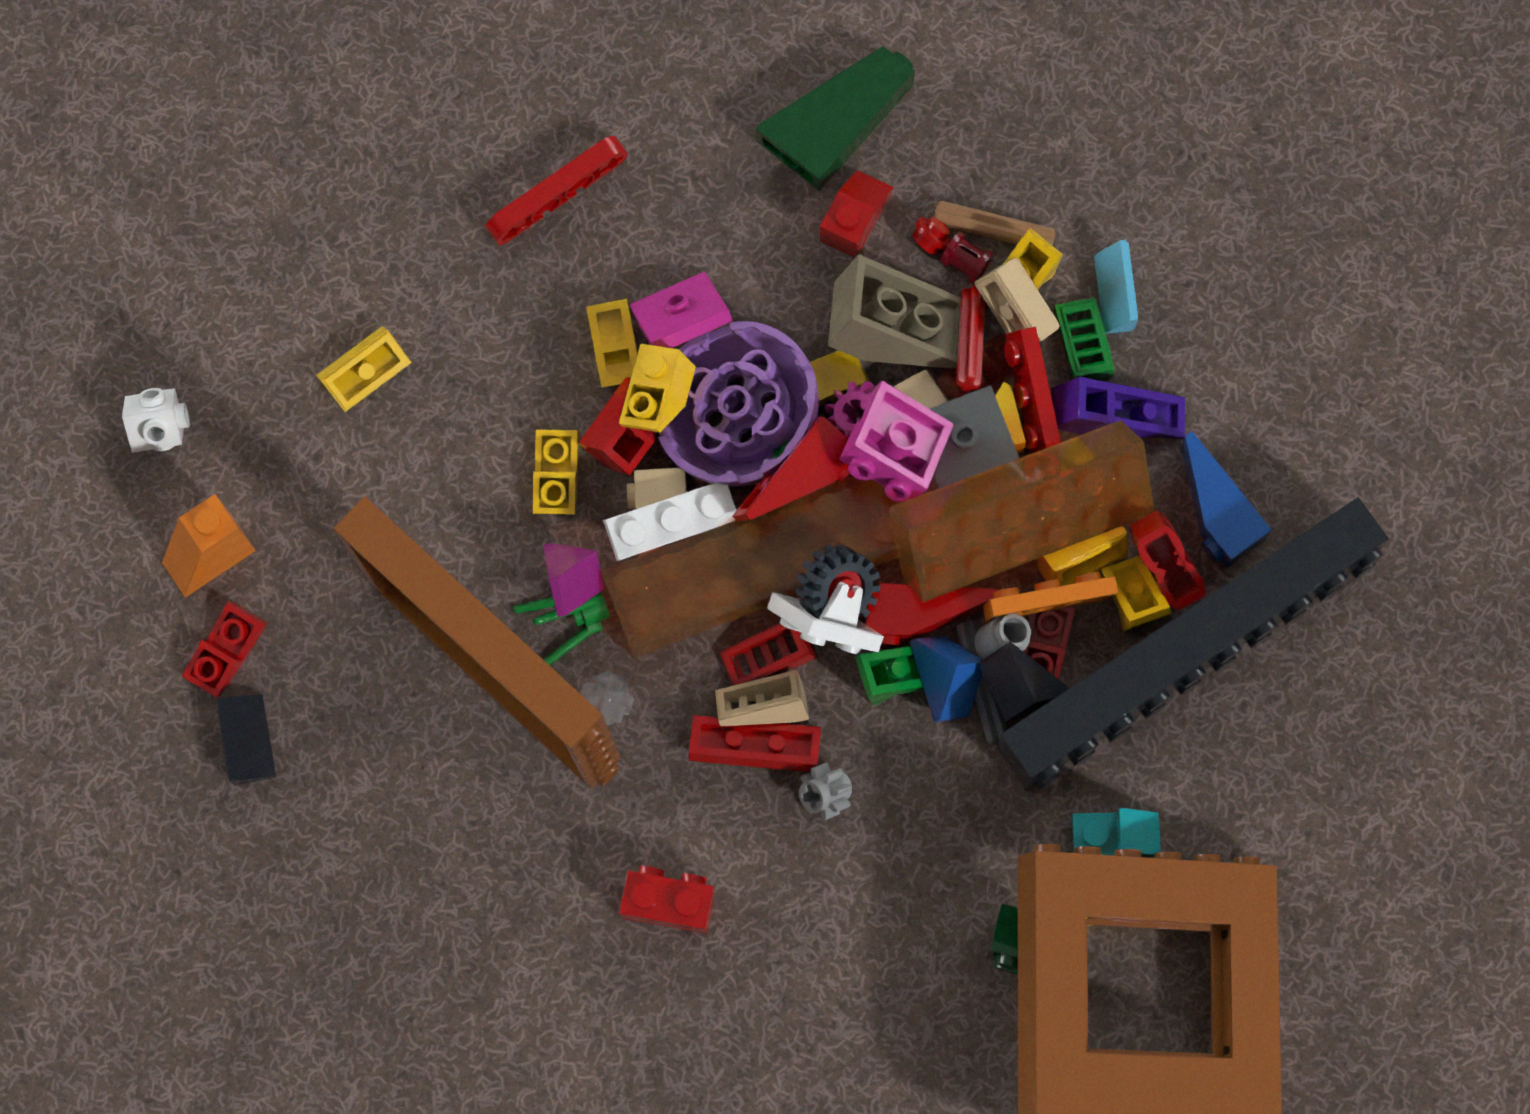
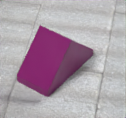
(572, 575)

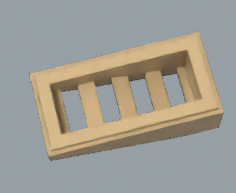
(784, 705)

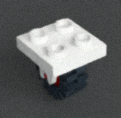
(832, 598)

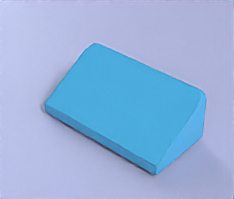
(1116, 288)

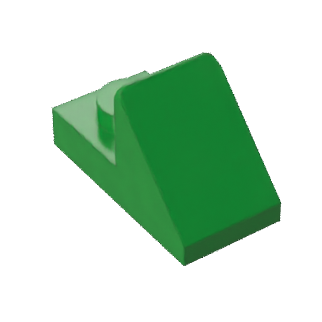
(889, 673)

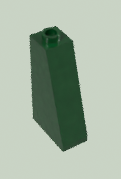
(835, 118)

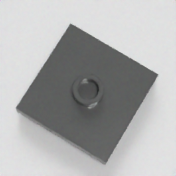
(977, 437)

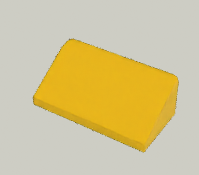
(363, 368)

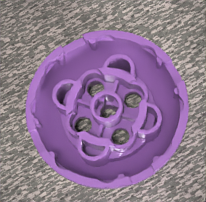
(769, 366)

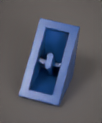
(948, 676)

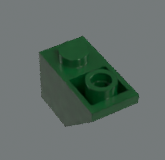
(1004, 940)

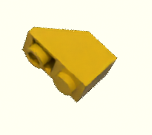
(657, 388)

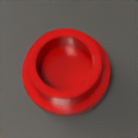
(931, 235)

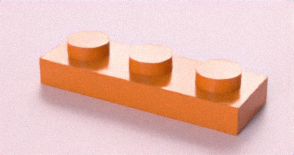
(1051, 596)

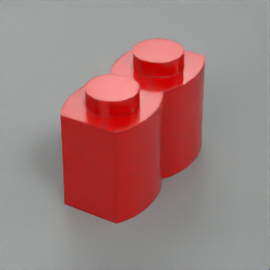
(1167, 560)

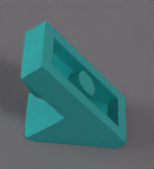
(1118, 831)

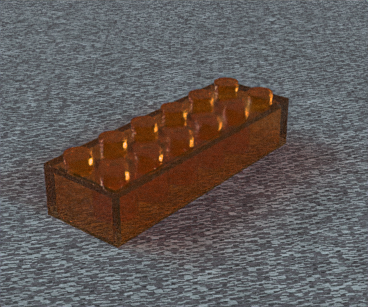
(1022, 510)

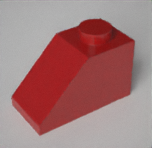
(854, 213)

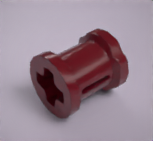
(966, 257)

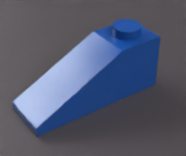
(1223, 513)

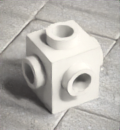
(154, 420)

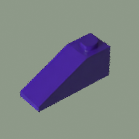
(1092, 404)

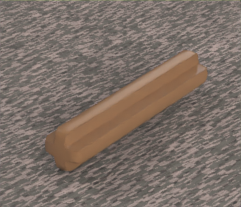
(988, 223)

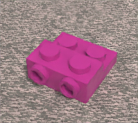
(896, 443)

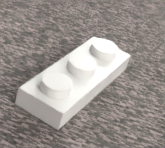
(670, 520)

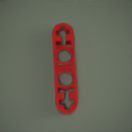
(556, 189)

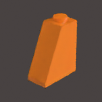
(204, 545)

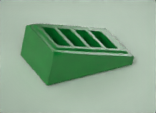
(1098, 370)

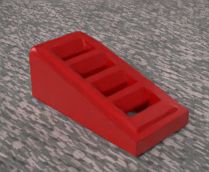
(805, 653)

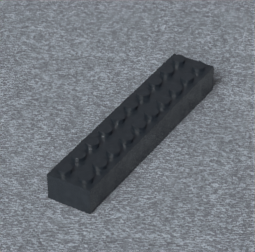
(1191, 644)

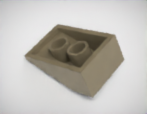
(893, 317)

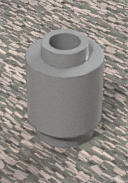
(1000, 632)

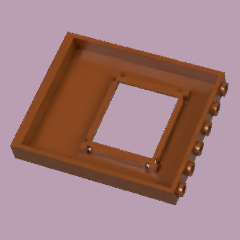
(480, 643)
(1156, 893)

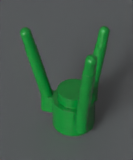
(588, 613)

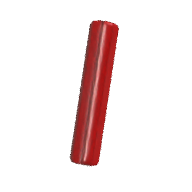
(970, 339)

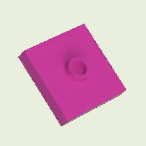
(681, 312)

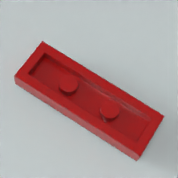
(1032, 389)
(756, 745)

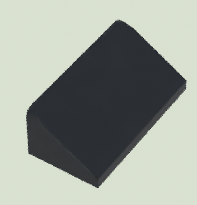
(246, 739)

